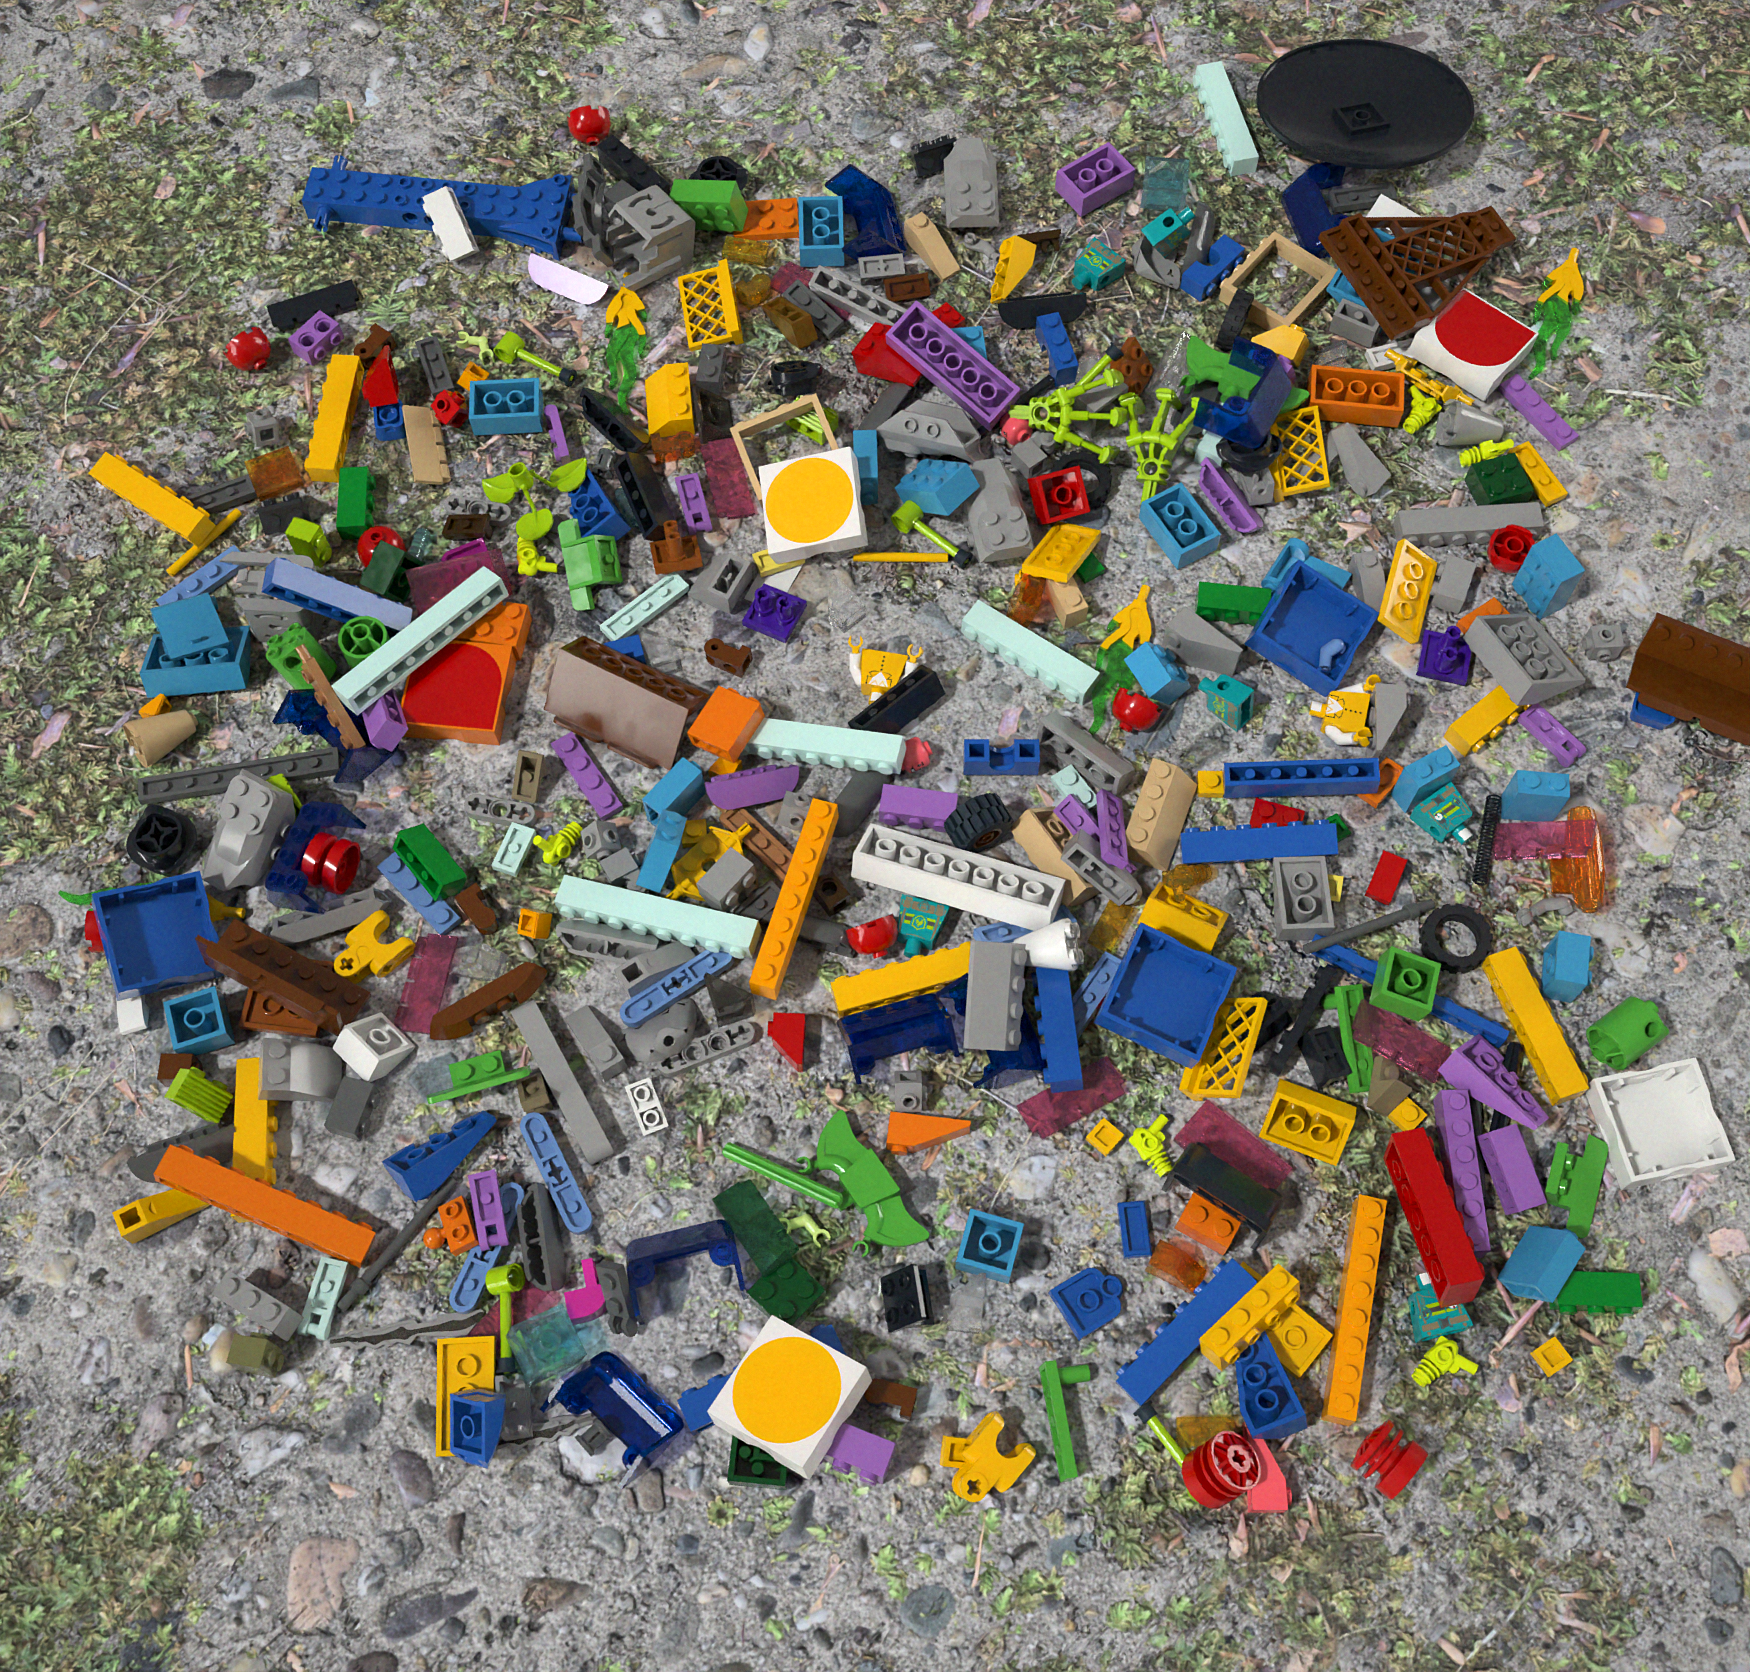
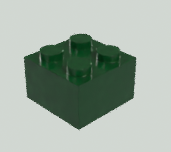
(1498, 481)
(388, 572)
(787, 1294)

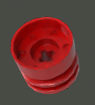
(1389, 1459)
(1221, 1469)

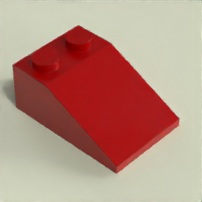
(879, 360)

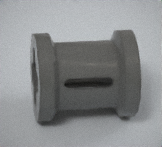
(605, 463)
(589, 1433)

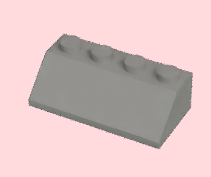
(1088, 757)
(994, 996)

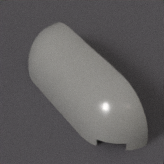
(1331, 453)
(603, 941)

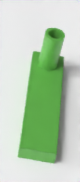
(1359, 1057)
(1051, 1381)

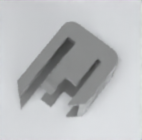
(662, 236)
(270, 616)

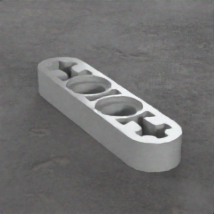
(708, 1053)

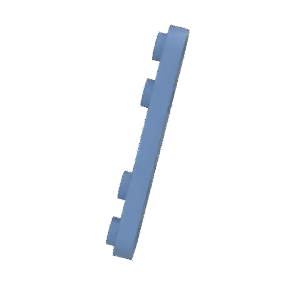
(655, 997)
(568, 1195)
(471, 1280)

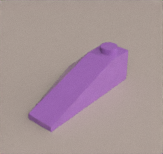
(1480, 1070)

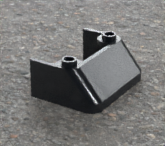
(1227, 1189)

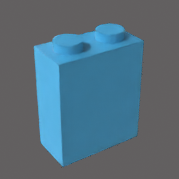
(866, 452)
(1424, 778)
(675, 791)
(1535, 796)
(661, 850)
(1541, 1263)

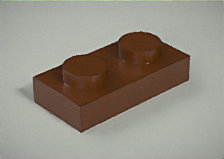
(907, 286)

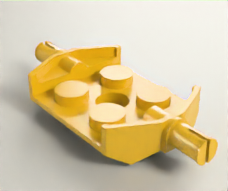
(1419, 378)
(710, 848)

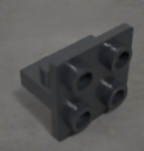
(930, 157)
(278, 515)
(1274, 1020)
(907, 1299)

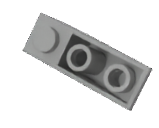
(651, 967)

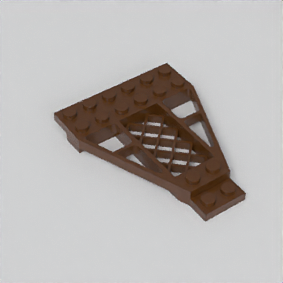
(1390, 290)

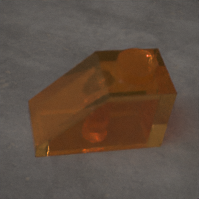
(1026, 599)
(1175, 1267)

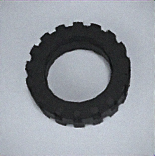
(1234, 319)
(1090, 463)
(1468, 918)

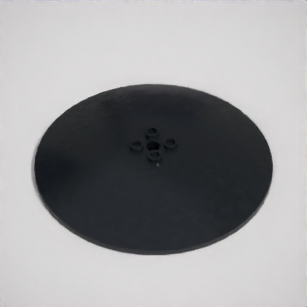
(1365, 104)

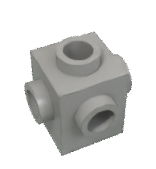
(262, 427)
(1603, 642)
(794, 810)
(600, 840)
(908, 1092)

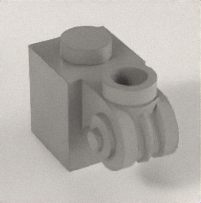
(1032, 454)
(622, 870)

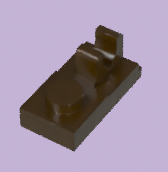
(1044, 238)
(468, 526)

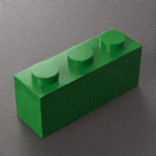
(355, 502)
(1231, 602)
(429, 862)
(1599, 1294)

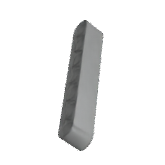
(562, 1082)

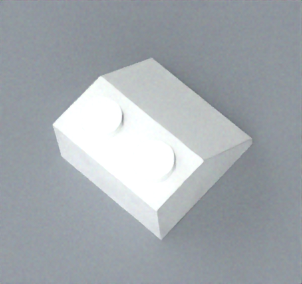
(372, 1046)

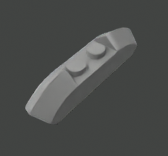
(339, 915)

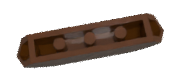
(493, 997)

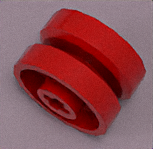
(331, 862)

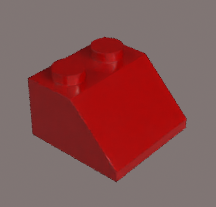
(381, 381)
(1058, 495)

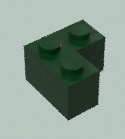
(753, 1469)

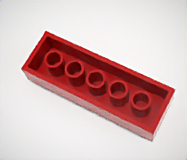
(1433, 1217)

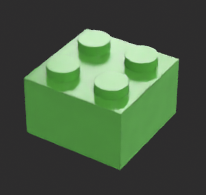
(1405, 984)

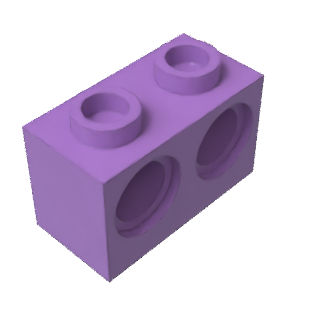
(316, 338)

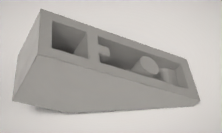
(1359, 463)
(1368, 580)
(1084, 857)
(596, 1043)

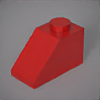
(789, 1037)

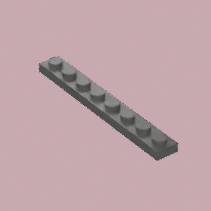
(217, 778)

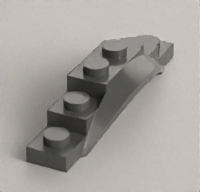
(588, 208)

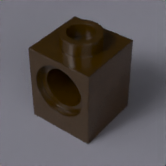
(835, 902)

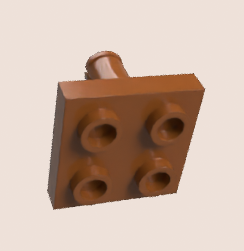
(1134, 366)
(675, 552)

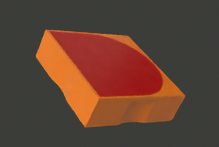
(460, 693)

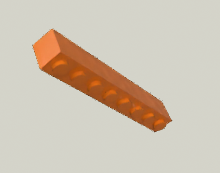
(264, 1205)

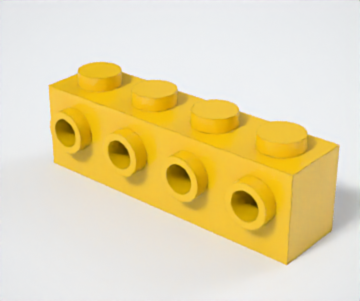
(1250, 1317)

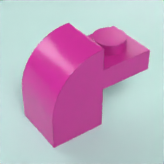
(588, 1302)

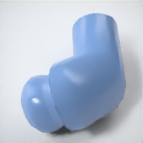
(1330, 649)

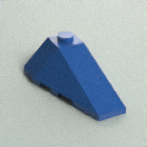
(596, 510)
(427, 1166)
(1266, 1394)

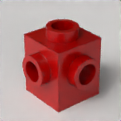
(450, 408)

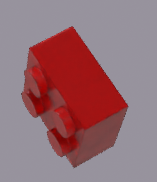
(949, 316)

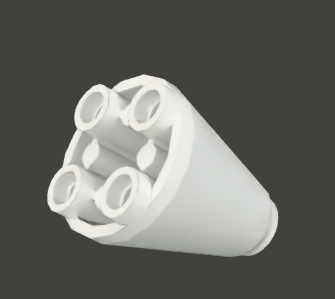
(1053, 946)

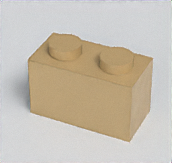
(1067, 602)

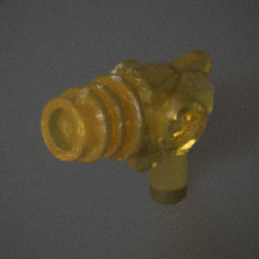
(1185, 877)

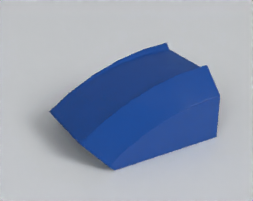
(476, 1425)

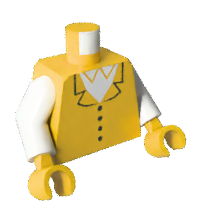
(879, 670)
(1346, 713)

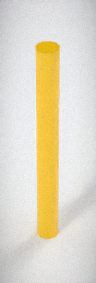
(194, 550)
(900, 557)

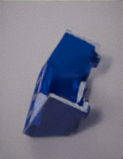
(285, 880)

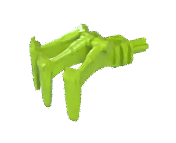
(1062, 431)
(1155, 437)

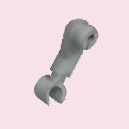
(981, 246)
(1561, 904)

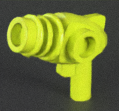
(1422, 410)
(1486, 451)
(530, 561)
(559, 845)
(1150, 1146)
(1439, 1360)

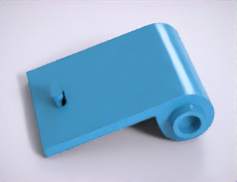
(1298, 550)
(190, 626)

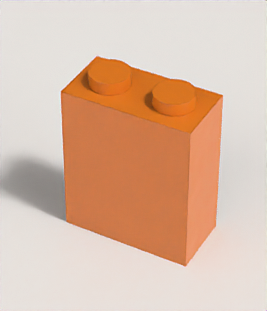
(726, 723)

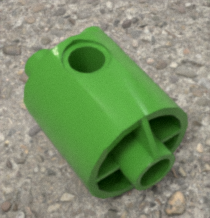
(361, 638)
(287, 660)
(1626, 1033)

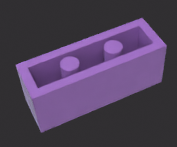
(385, 721)
(916, 807)
(1511, 1169)

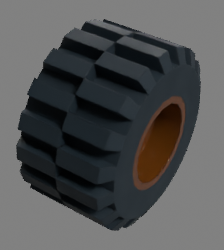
(979, 823)

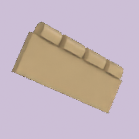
(426, 445)

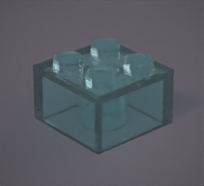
(1164, 183)
(545, 1344)

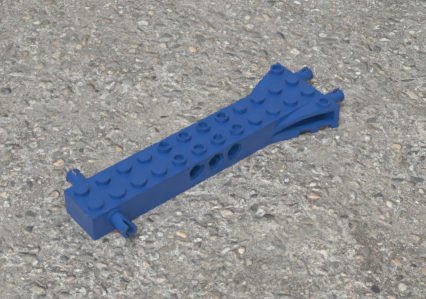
(522, 215)

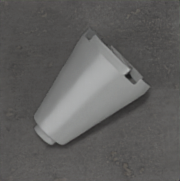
(1467, 425)

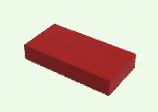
(1385, 877)

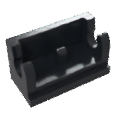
(1324, 1056)

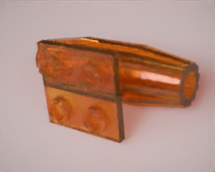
(1581, 876)

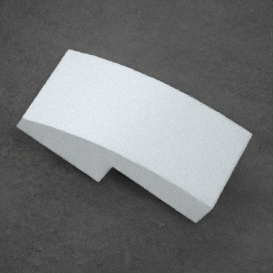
(132, 1014)
(646, 1106)

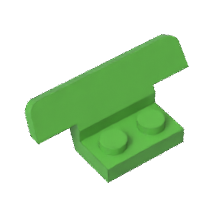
(587, 563)
(476, 1075)
(1576, 1183)

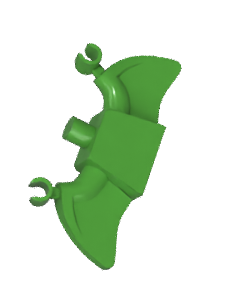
(1211, 365)
(865, 1186)

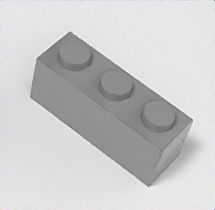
(257, 1305)

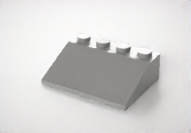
(1522, 657)

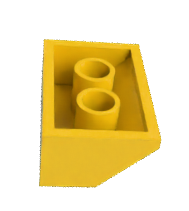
(1287, 341)
(670, 400)
(1187, 921)
(1308, 1122)

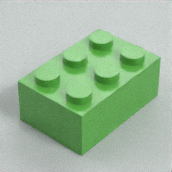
(711, 203)

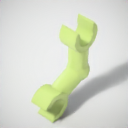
(480, 341)
(807, 1221)

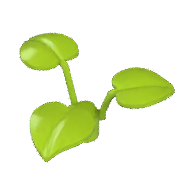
(503, 489)

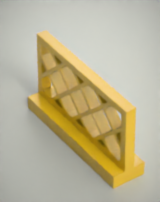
(727, 299)
(1277, 468)
(1196, 1079)

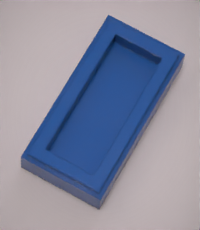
(1134, 1229)

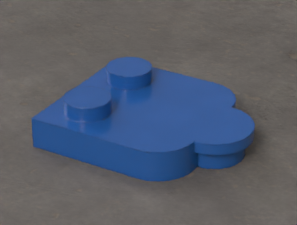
(1088, 1300)

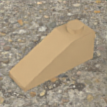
(930, 246)

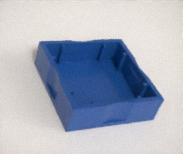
(1302, 619)
(152, 934)
(1165, 996)

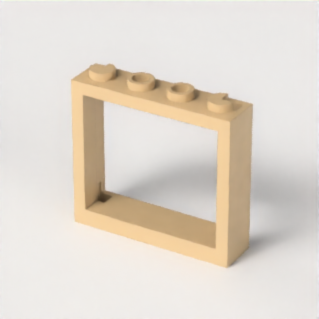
(1294, 254)
(769, 419)

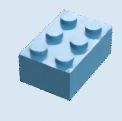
(821, 231)
(506, 406)
(938, 486)
(1179, 525)
(1548, 576)

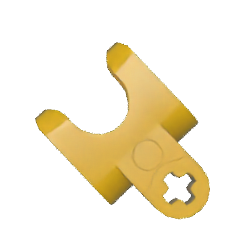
(367, 954)
(985, 1464)

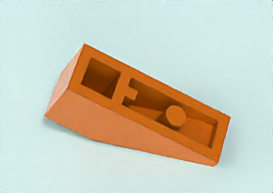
(918, 1132)

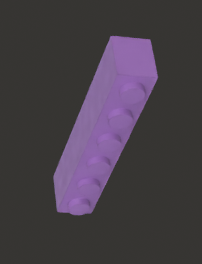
(1461, 1163)

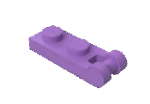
(556, 434)
(693, 503)
(1551, 734)
(488, 1209)

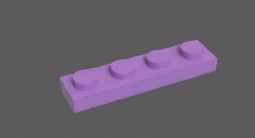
(1538, 412)
(587, 776)
(1077, 817)
(1111, 829)

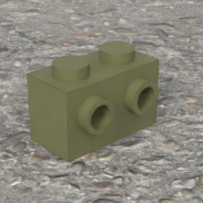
(255, 1355)

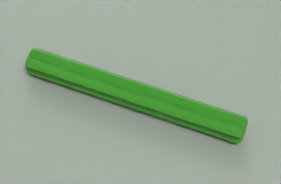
(783, 1175)

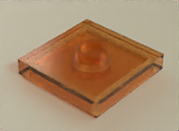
(274, 473)

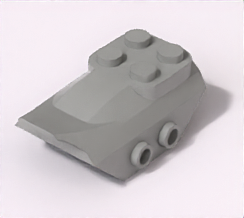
(970, 186)
(931, 430)
(997, 514)
(249, 833)

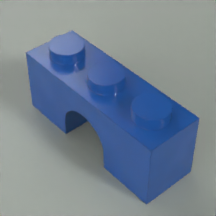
(1203, 280)
(1053, 338)
(1018, 759)

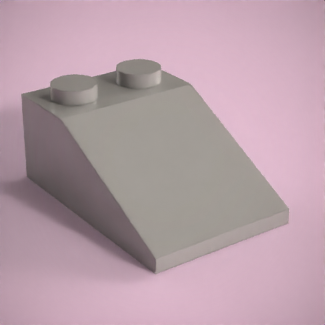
(1200, 644)
(1384, 713)
(1301, 898)
(298, 1071)

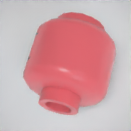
(1014, 429)
(916, 755)

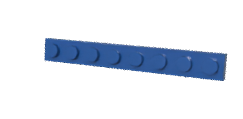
(1442, 1008)

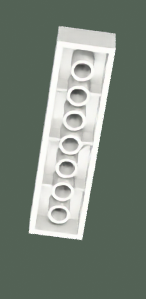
(957, 878)

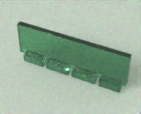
(756, 1226)

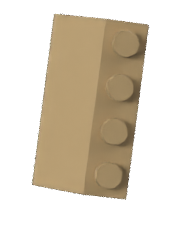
(1159, 815)
(1044, 839)

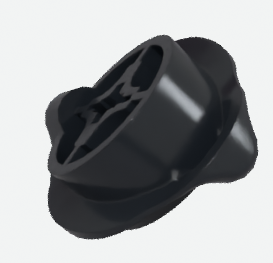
(721, 169)
(793, 377)
(1250, 459)
(161, 840)

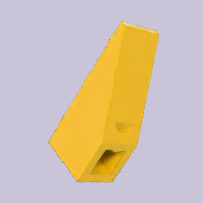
(1014, 262)
(155, 1213)

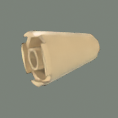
(159, 734)

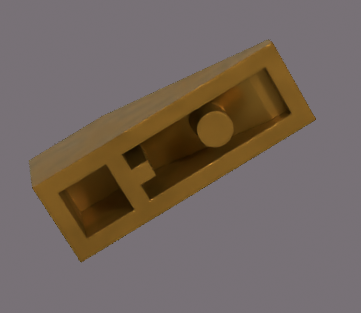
(791, 321)

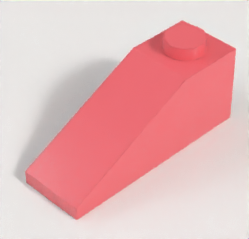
(1271, 1492)

